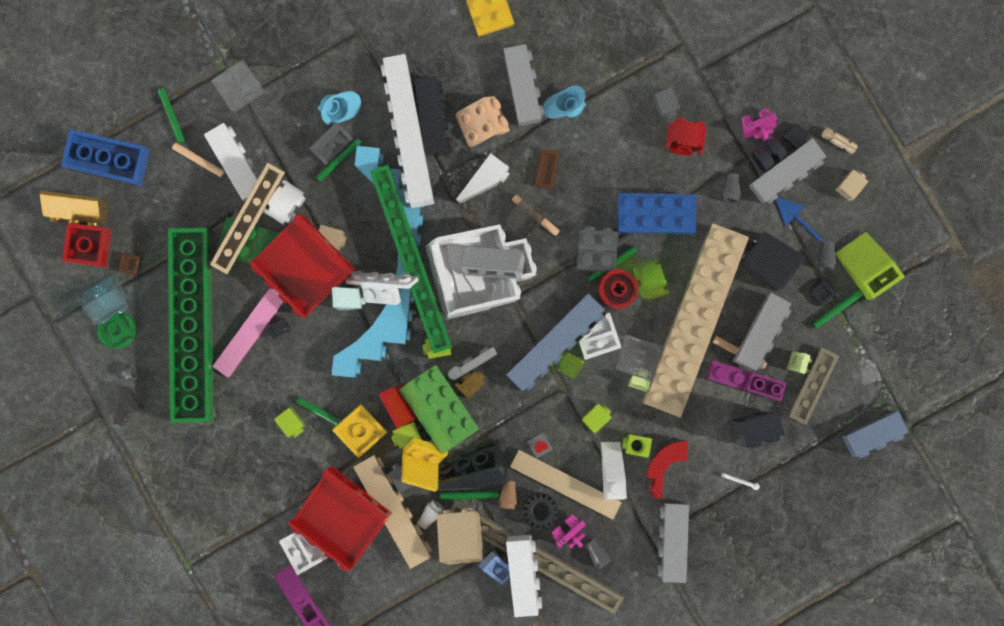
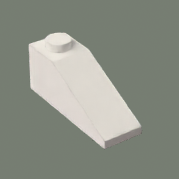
(486, 177)
(613, 471)

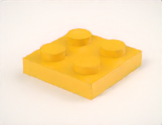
(490, 15)
(359, 430)

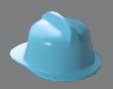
(565, 103)
(339, 107)

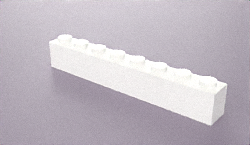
(408, 131)

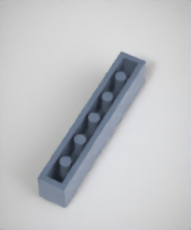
(555, 342)

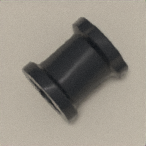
(278, 328)

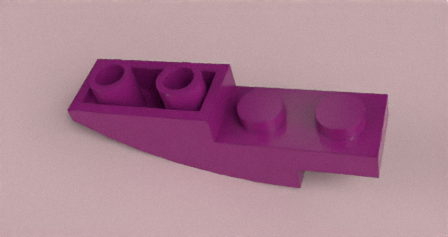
(746, 380)
(300, 598)

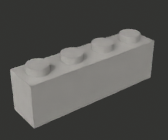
(522, 84)
(787, 171)
(762, 332)
(674, 542)

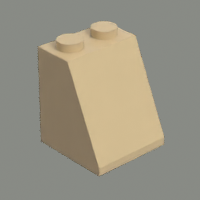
(460, 537)

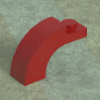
(661, 460)

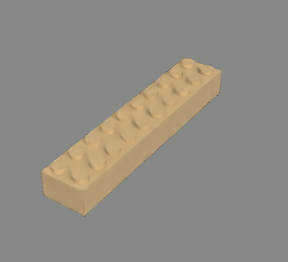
(695, 320)

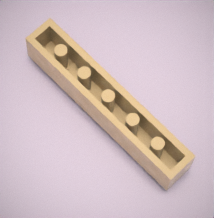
(247, 218)
(399, 524)

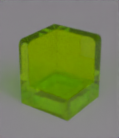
(570, 365)

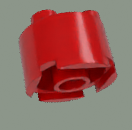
(686, 137)
(623, 280)

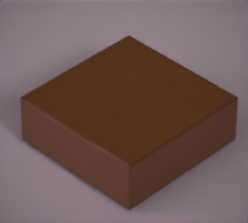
(129, 264)

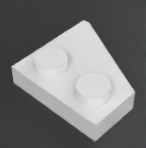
(600, 339)
(301, 553)

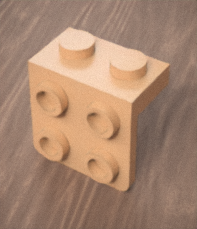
(482, 121)

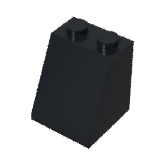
(772, 260)

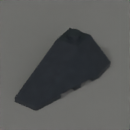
(477, 469)

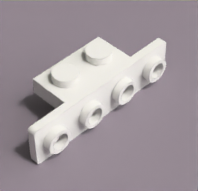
(381, 287)

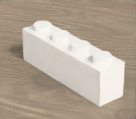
(233, 159)
(523, 576)

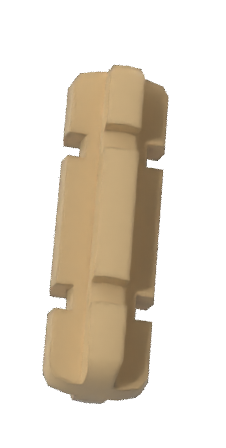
(839, 140)

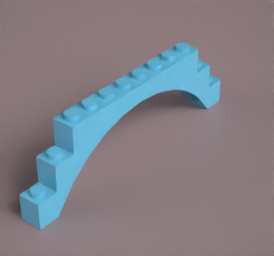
(393, 321)

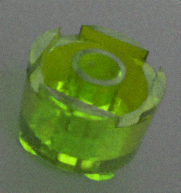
(651, 278)

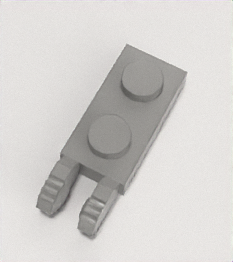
(470, 363)

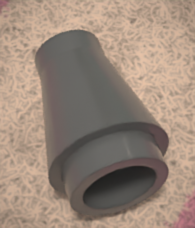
(732, 189)
(827, 257)
(598, 554)

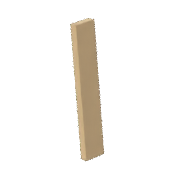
(564, 484)

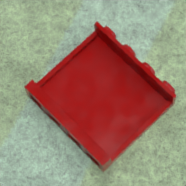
(302, 266)
(340, 519)

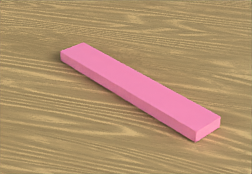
(249, 333)

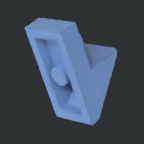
(496, 567)

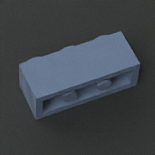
(875, 434)

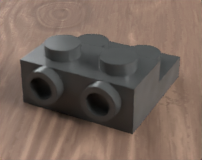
(597, 249)

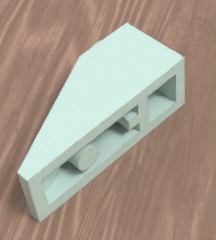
(347, 298)

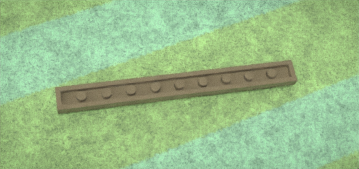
(552, 566)

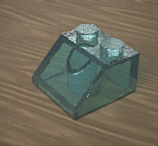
(104, 300)

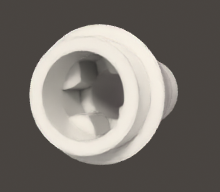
(430, 514)

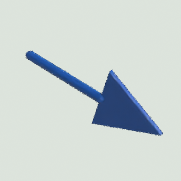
(790, 210)

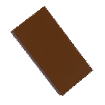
(547, 169)

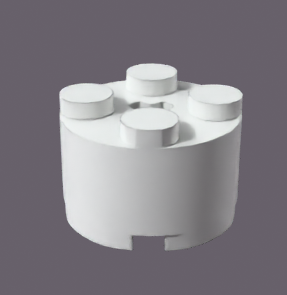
(284, 203)

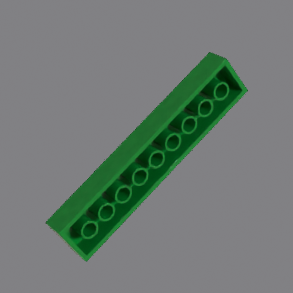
(190, 325)

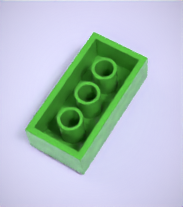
(438, 409)

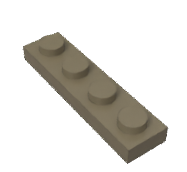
(813, 386)

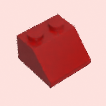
(397, 406)

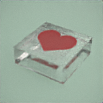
(540, 445)

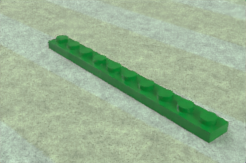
(411, 258)

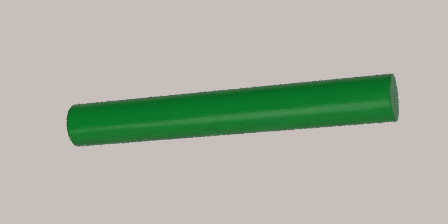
(171, 116)
(338, 160)
(620, 258)
(837, 309)
(318, 411)
(469, 495)

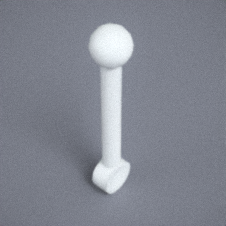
(755, 486)

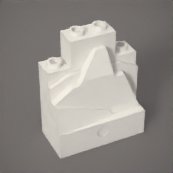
(471, 294)

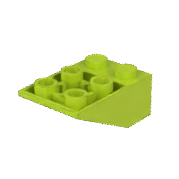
(869, 266)

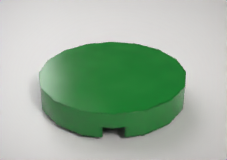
(117, 331)

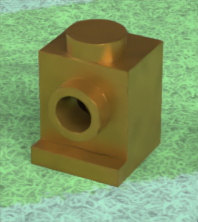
(471, 383)

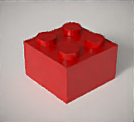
(86, 245)

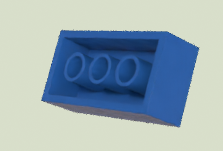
(105, 157)
(656, 214)

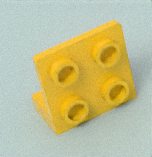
(421, 463)

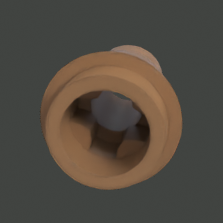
(508, 496)

